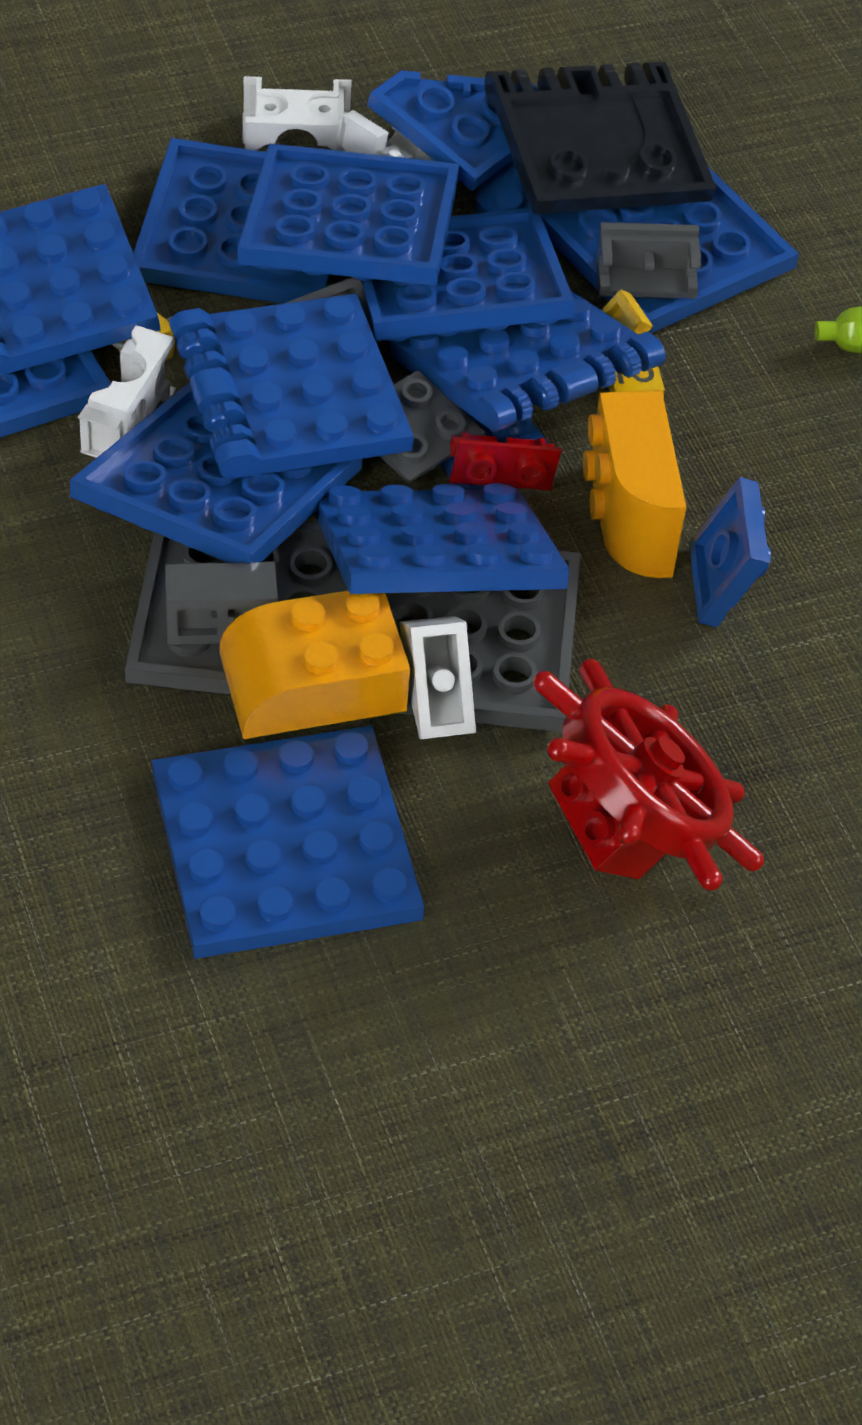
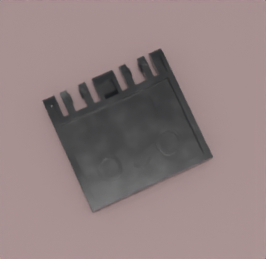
(598, 142)

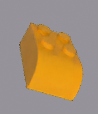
(635, 482)
(314, 663)

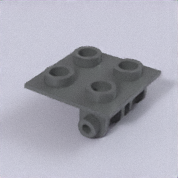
(433, 424)

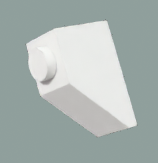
(439, 676)

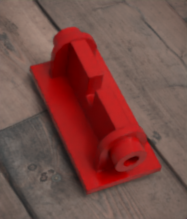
(515, 462)

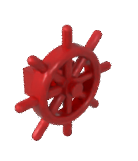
(639, 783)

